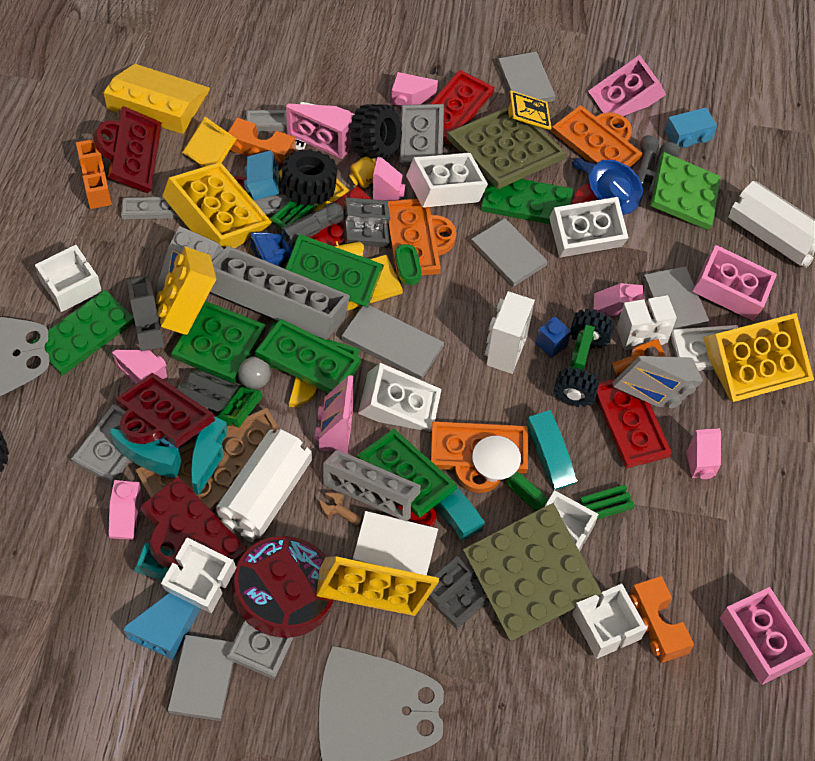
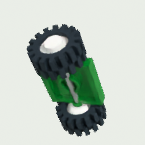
(574, 384)

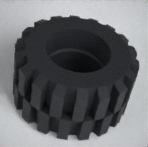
(376, 131)
(309, 177)

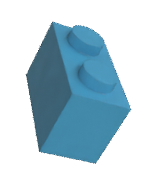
(691, 128)
(262, 175)

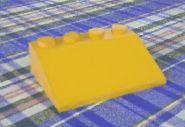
(156, 96)
(215, 205)
(759, 357)
(374, 585)

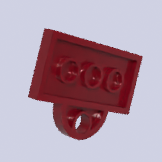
(130, 148)
(160, 412)
(183, 515)

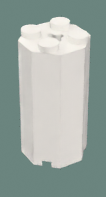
(776, 222)
(264, 484)

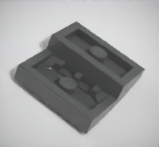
(366, 222)
(208, 389)
(458, 592)

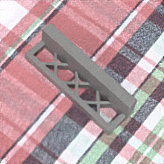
(370, 479)

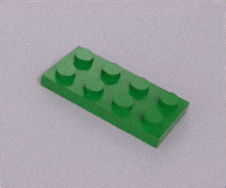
(525, 200)
(336, 269)
(85, 331)
(307, 356)
(403, 459)

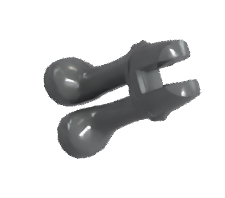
(649, 147)

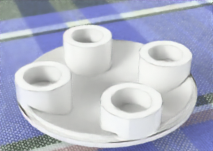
(496, 458)

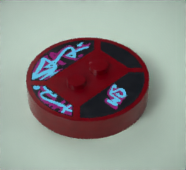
(278, 587)

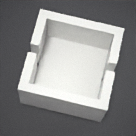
(68, 278)
(637, 327)
(576, 517)
(201, 575)
(611, 623)

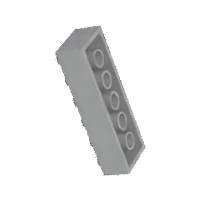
(278, 292)

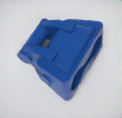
(267, 247)

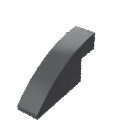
(145, 313)

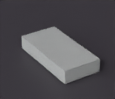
(268, 119)

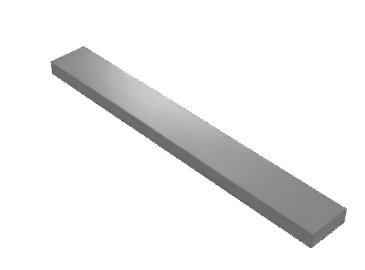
(159, 208)

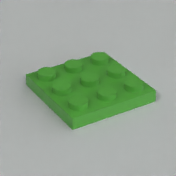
(685, 191)

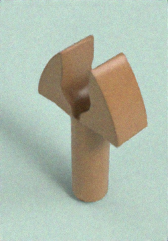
(339, 509)

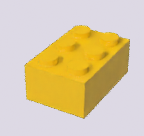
(185, 290)

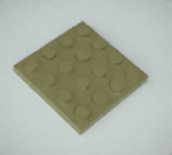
(506, 147)
(532, 571)

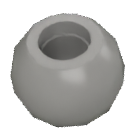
(254, 373)

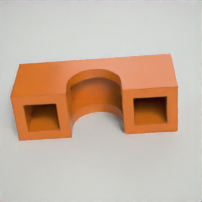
(248, 144)
(93, 174)
(666, 639)

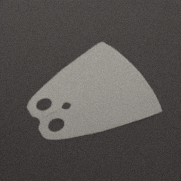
(14, 368)
(364, 707)

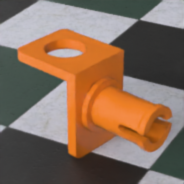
(621, 365)

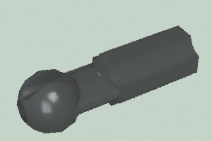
(313, 223)

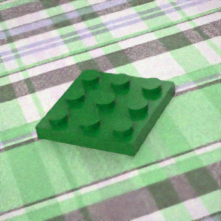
(219, 341)

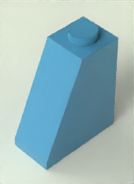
(163, 625)

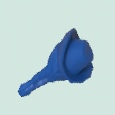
(613, 180)

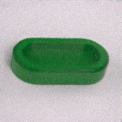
(408, 264)
(526, 491)

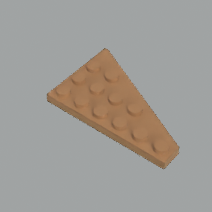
(237, 450)

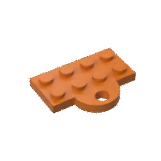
(597, 137)
(417, 227)
(454, 445)

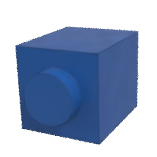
(553, 337)

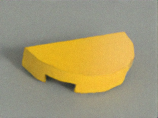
(302, 393)

